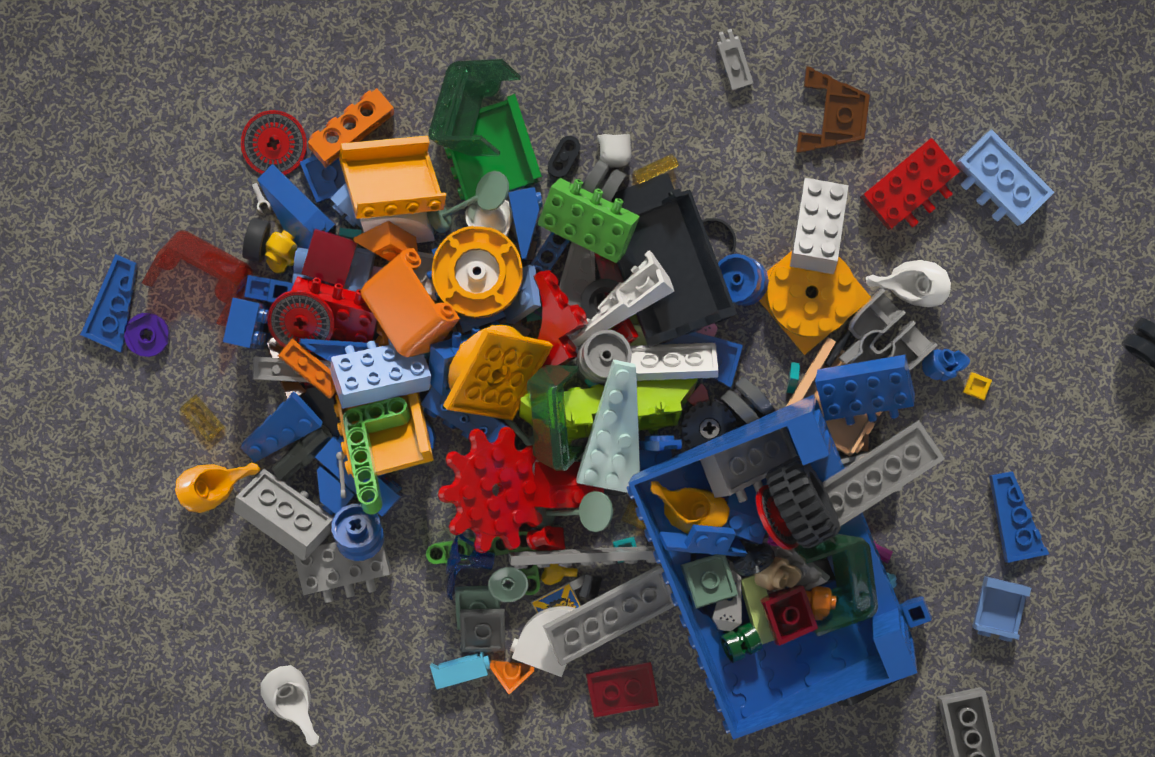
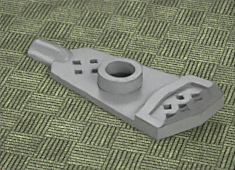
(729, 608)

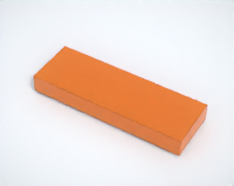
(308, 367)

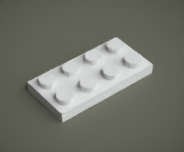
(675, 361)

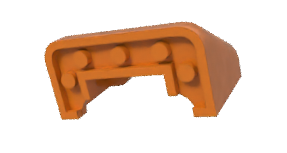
(406, 308)

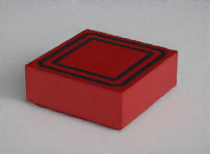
(627, 330)

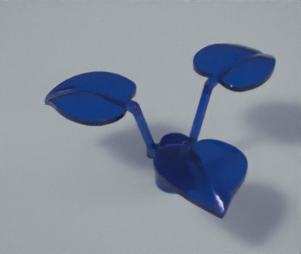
(481, 560)

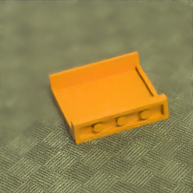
(390, 177)
(396, 446)

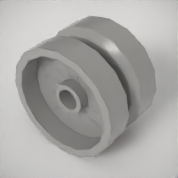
(596, 348)

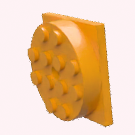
(808, 319)
(493, 371)

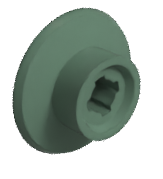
(508, 592)

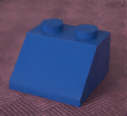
(331, 491)

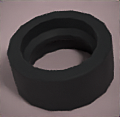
(255, 240)

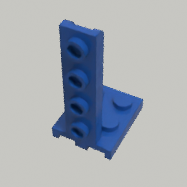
(656, 450)

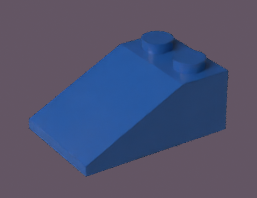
(525, 212)
(745, 517)

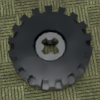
(697, 418)

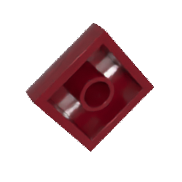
(788, 614)

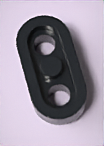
(563, 156)

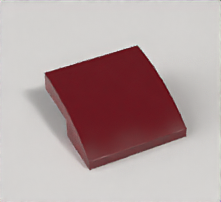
(329, 257)

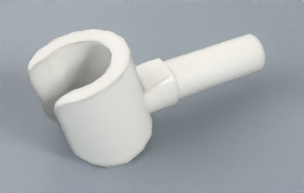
(260, 198)

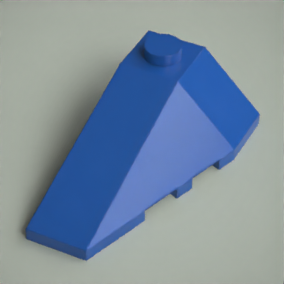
(293, 208)

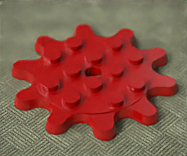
(473, 495)

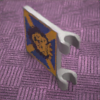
(561, 596)

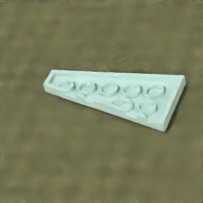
(614, 439)

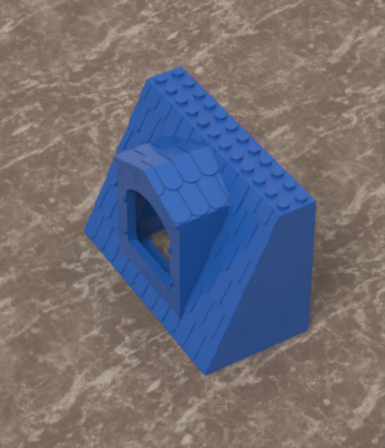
(808, 669)

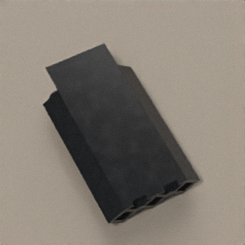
(678, 240)

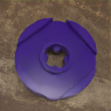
(136, 328)

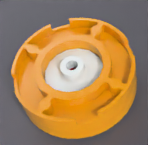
(472, 250)

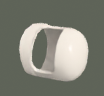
(615, 149)

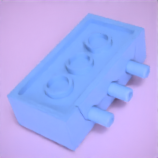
(1003, 179)
(377, 374)

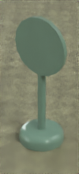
(490, 195)
(594, 512)

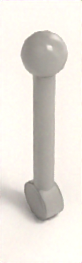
(340, 456)

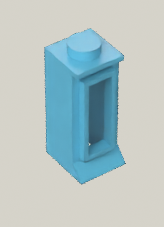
(460, 670)

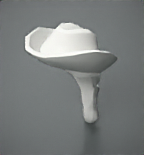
(497, 219)
(908, 279)
(292, 703)

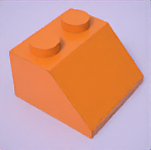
(387, 240)

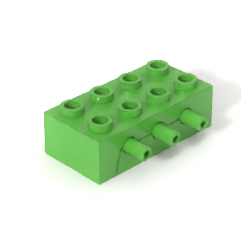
(588, 219)

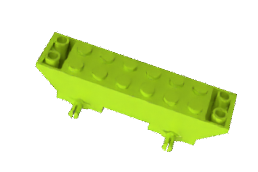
(657, 401)

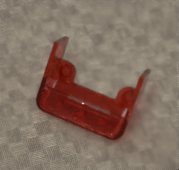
(207, 257)

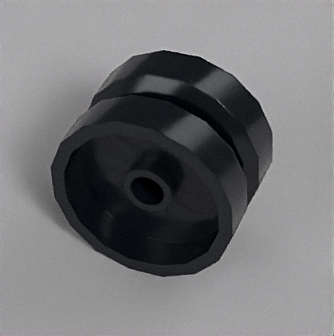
(1143, 342)

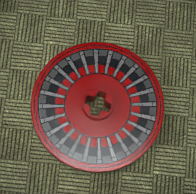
(281, 127)
(304, 305)
(773, 521)

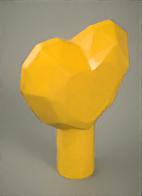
(555, 573)

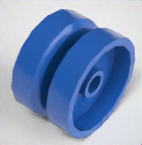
(744, 278)
(357, 533)

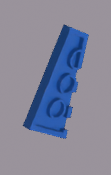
(112, 305)
(1016, 528)

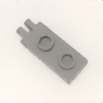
(734, 61)

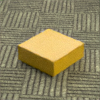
(977, 386)

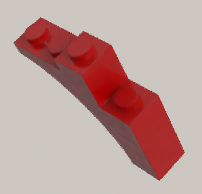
(558, 319)

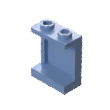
(1000, 608)

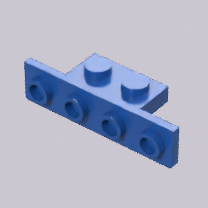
(704, 540)

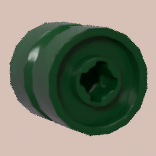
(742, 642)

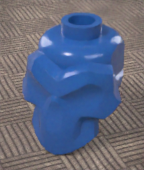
(944, 364)

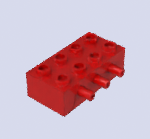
(911, 185)
(351, 314)

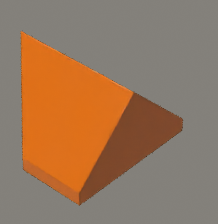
(511, 673)

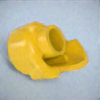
(280, 251)

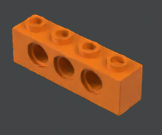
(373, 101)

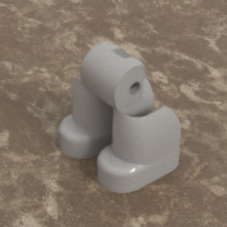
(875, 320)

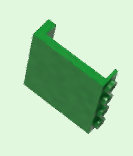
(506, 131)

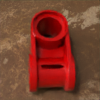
(546, 539)

